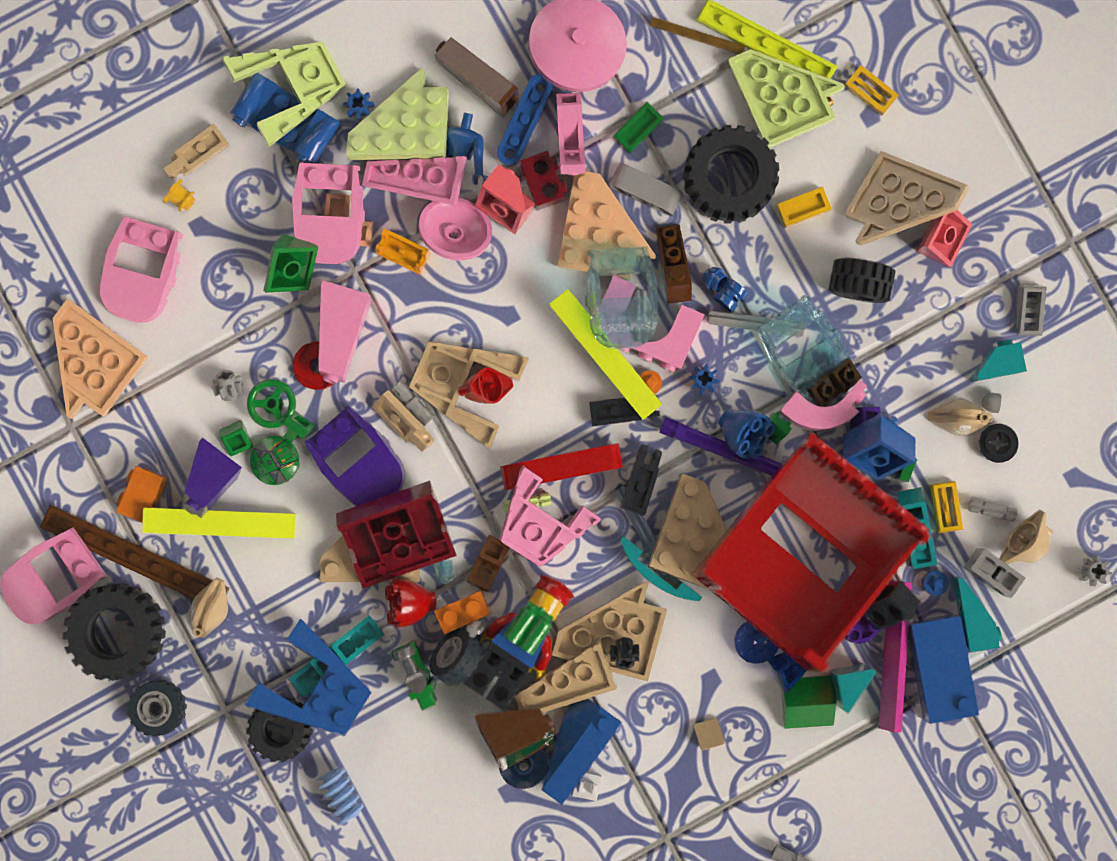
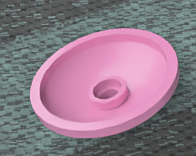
(463, 222)

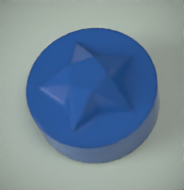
(935, 583)

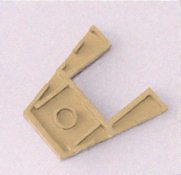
(447, 368)

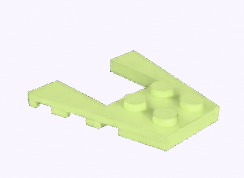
(308, 72)

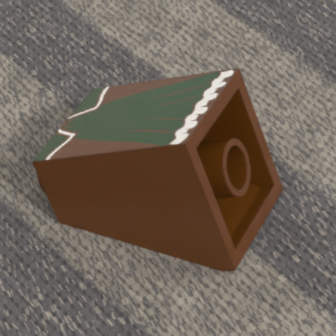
(515, 734)

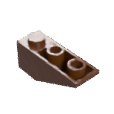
(674, 264)

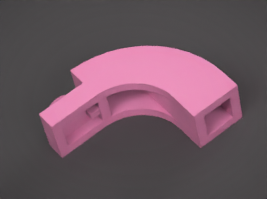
(570, 133)
(816, 418)

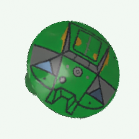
(274, 460)

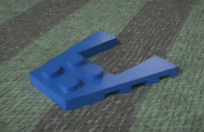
(334, 700)

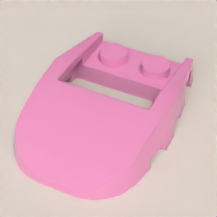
(335, 236)
(135, 294)
(30, 596)

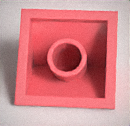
(945, 237)

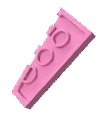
(420, 178)

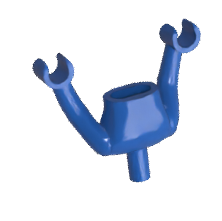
(467, 143)

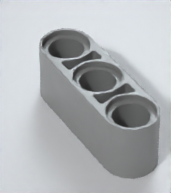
(645, 189)

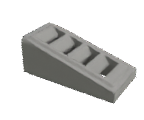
(1022, 299)

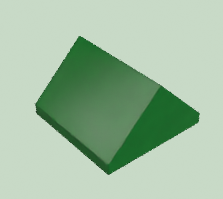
(290, 265)
(809, 703)

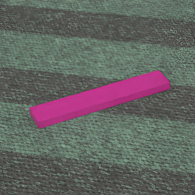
(894, 675)

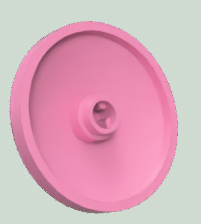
(577, 44)

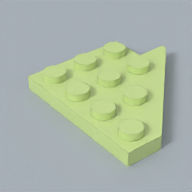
(782, 96)

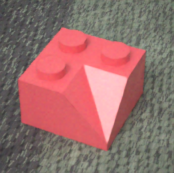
(503, 199)

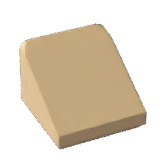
(709, 734)

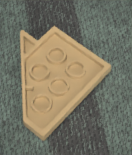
(900, 197)
(617, 619)

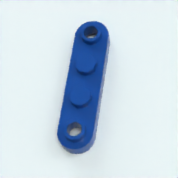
(524, 120)

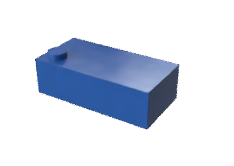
(942, 669)

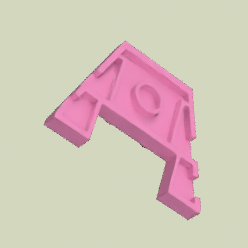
(533, 530)

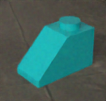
(1001, 361)

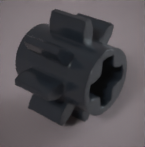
(624, 653)

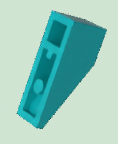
(914, 502)
(978, 625)

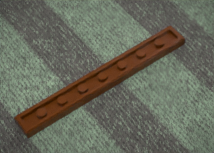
(127, 553)

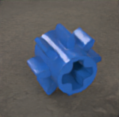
(360, 98)
(710, 375)

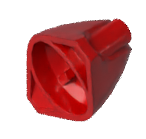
(486, 386)

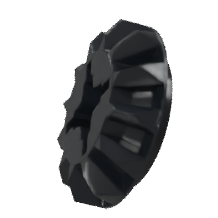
(1006, 435)

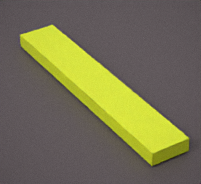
(761, 39)
(608, 359)
(219, 523)

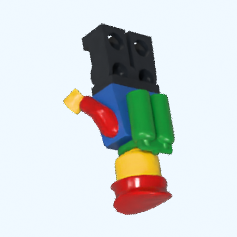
(519, 643)

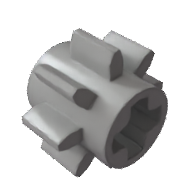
(227, 385)
(1095, 563)

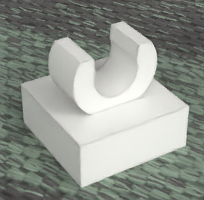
(588, 787)

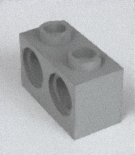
(994, 572)

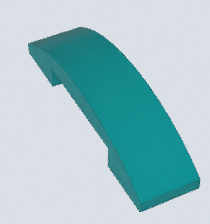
(681, 590)

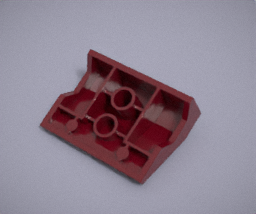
(395, 534)

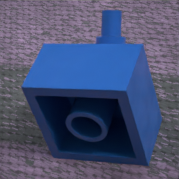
(879, 447)

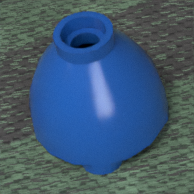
(746, 431)

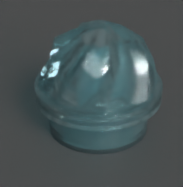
(444, 571)

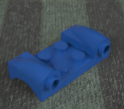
(265, 98)

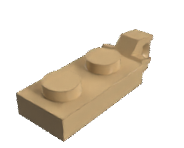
(196, 152)
(402, 421)

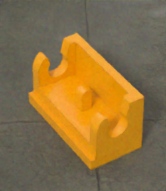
(402, 251)

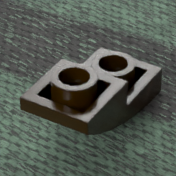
(833, 382)

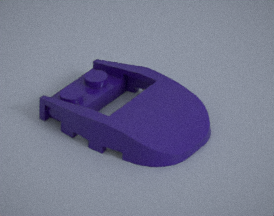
(373, 475)

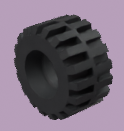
(862, 280)
(270, 748)

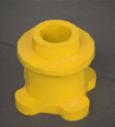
(180, 196)

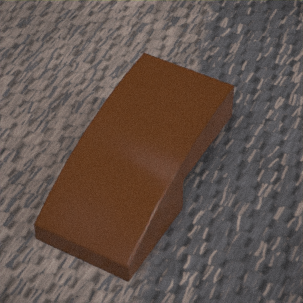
(488, 563)

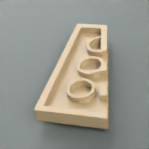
(571, 682)

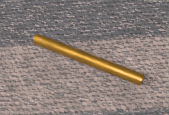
(697, 35)

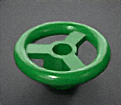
(276, 411)

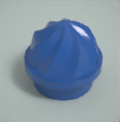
(714, 278)

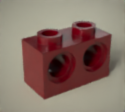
(537, 182)

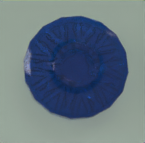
(753, 645)

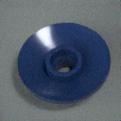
(530, 777)

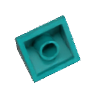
(850, 684)

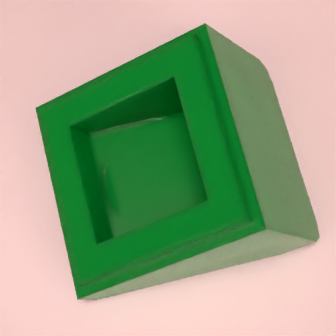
(235, 438)

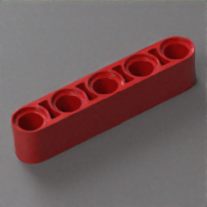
(566, 465)

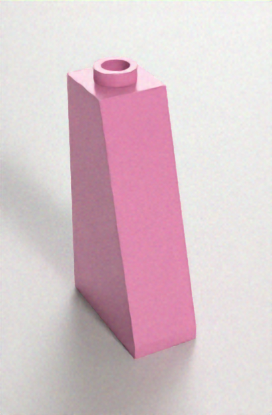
(341, 324)

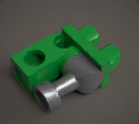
(418, 674)

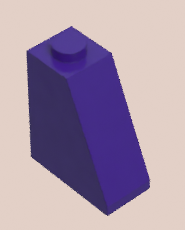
(208, 479)

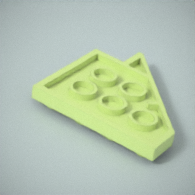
(404, 125)

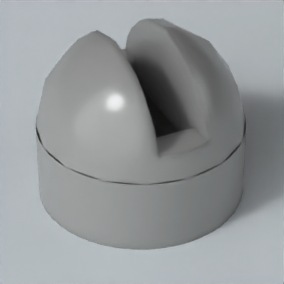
(992, 402)

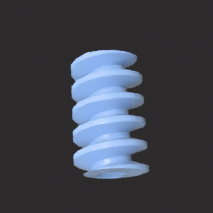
(340, 795)

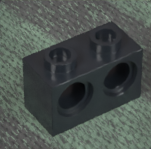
(892, 606)

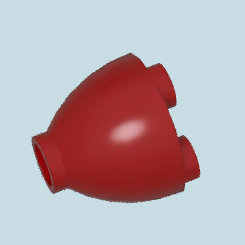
(408, 602)

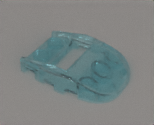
(621, 321)
(815, 361)

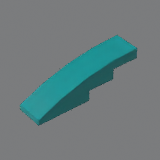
(345, 648)

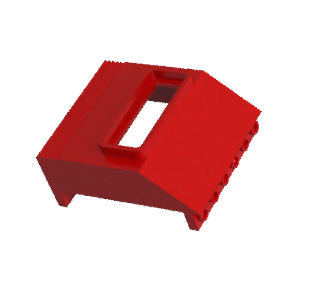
(777, 589)

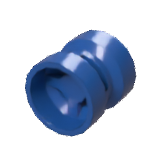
(730, 295)

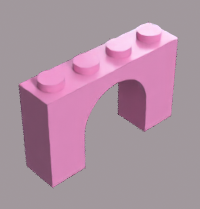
(674, 347)

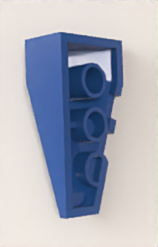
(580, 740)

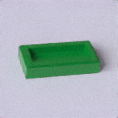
(638, 127)

